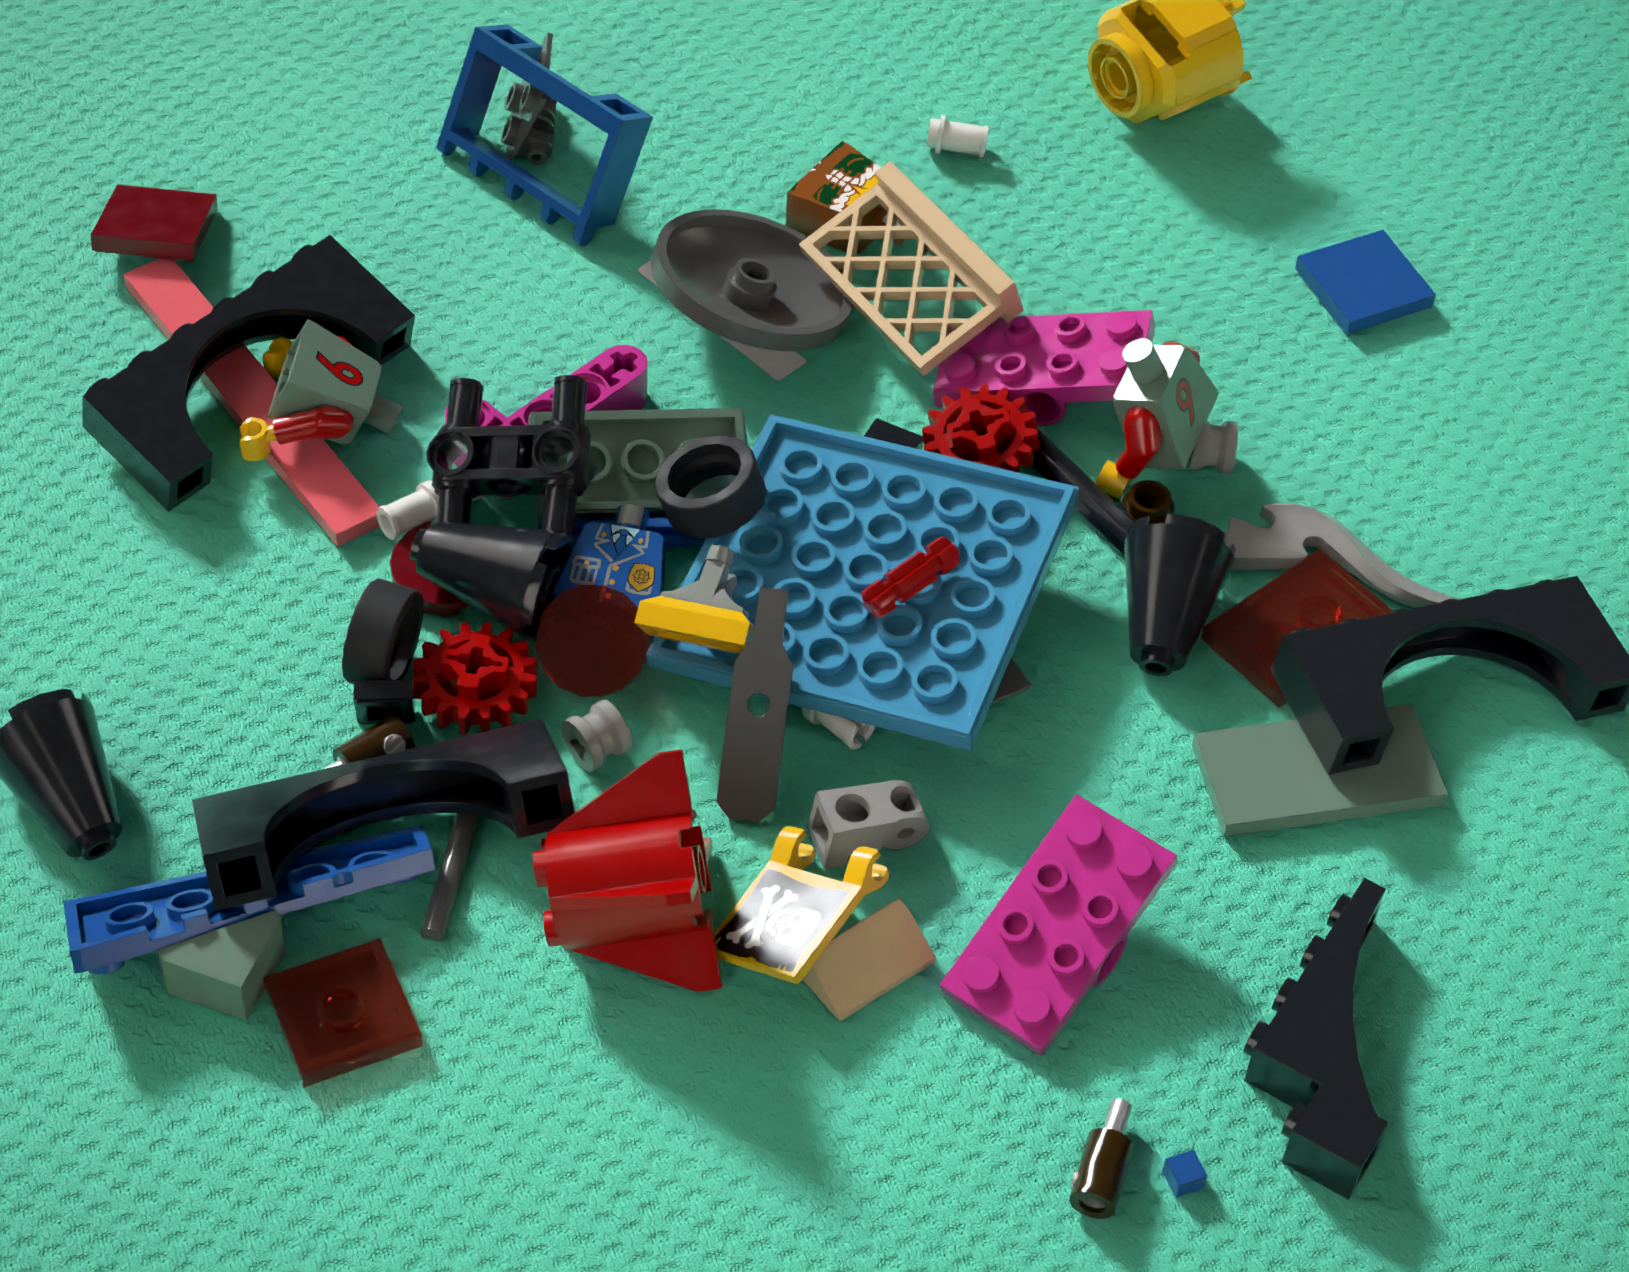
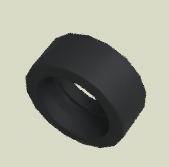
(719, 512)
(382, 632)

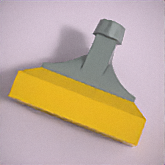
(702, 610)

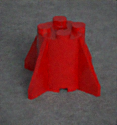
(631, 878)

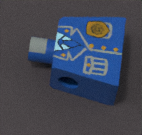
(617, 557)

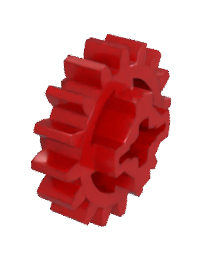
(984, 429)
(475, 678)

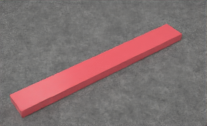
(247, 391)

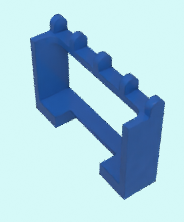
(620, 119)

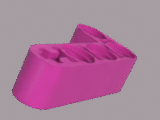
(614, 379)

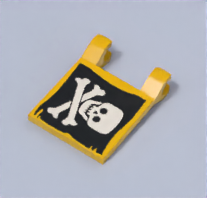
(793, 913)

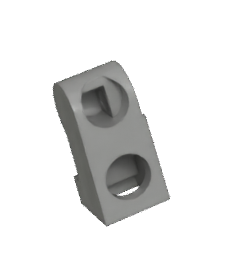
(865, 816)

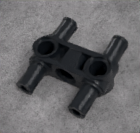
(513, 457)

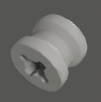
(1216, 447)
(596, 735)

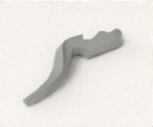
(1302, 526)

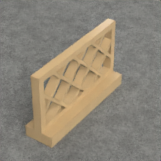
(949, 249)

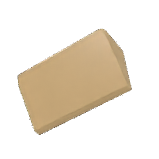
(869, 960)

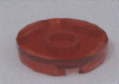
(592, 641)

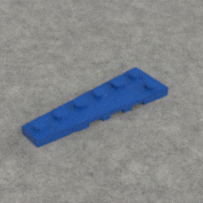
(151, 916)

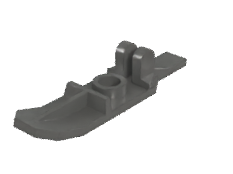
(756, 742)

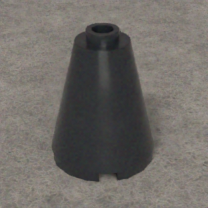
(494, 569)
(1171, 587)
(60, 771)

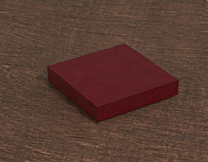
(154, 222)

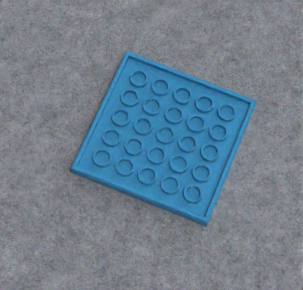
(845, 516)

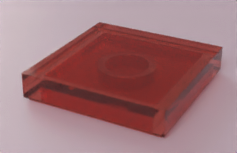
(342, 1012)

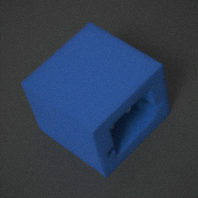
(1184, 1173)

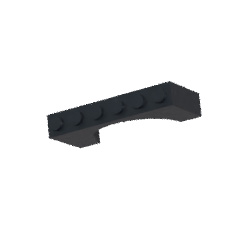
(144, 407)
(1539, 629)
(263, 828)

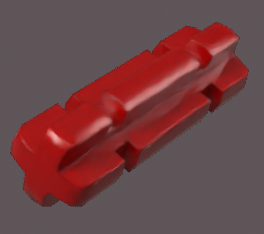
(910, 577)

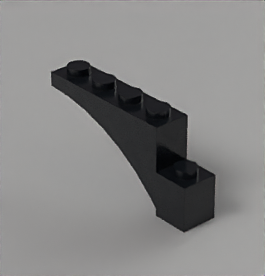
(1312, 1054)

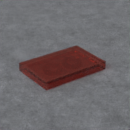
(1305, 596)

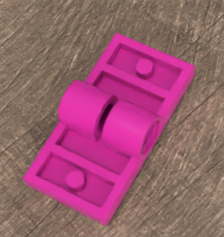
(1046, 359)
(1059, 925)

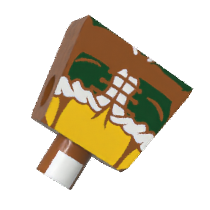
(830, 189)

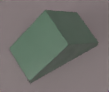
(225, 965)

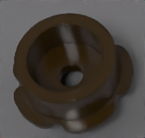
(1148, 499)

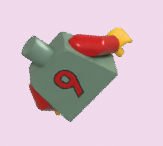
(320, 393)
(1160, 410)

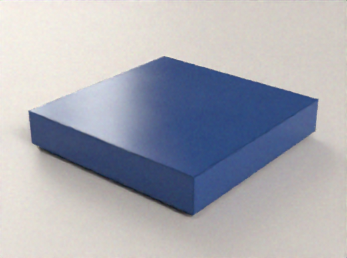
(1365, 281)

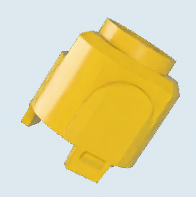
(1166, 56)

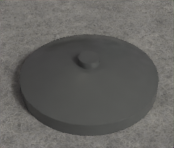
(748, 281)

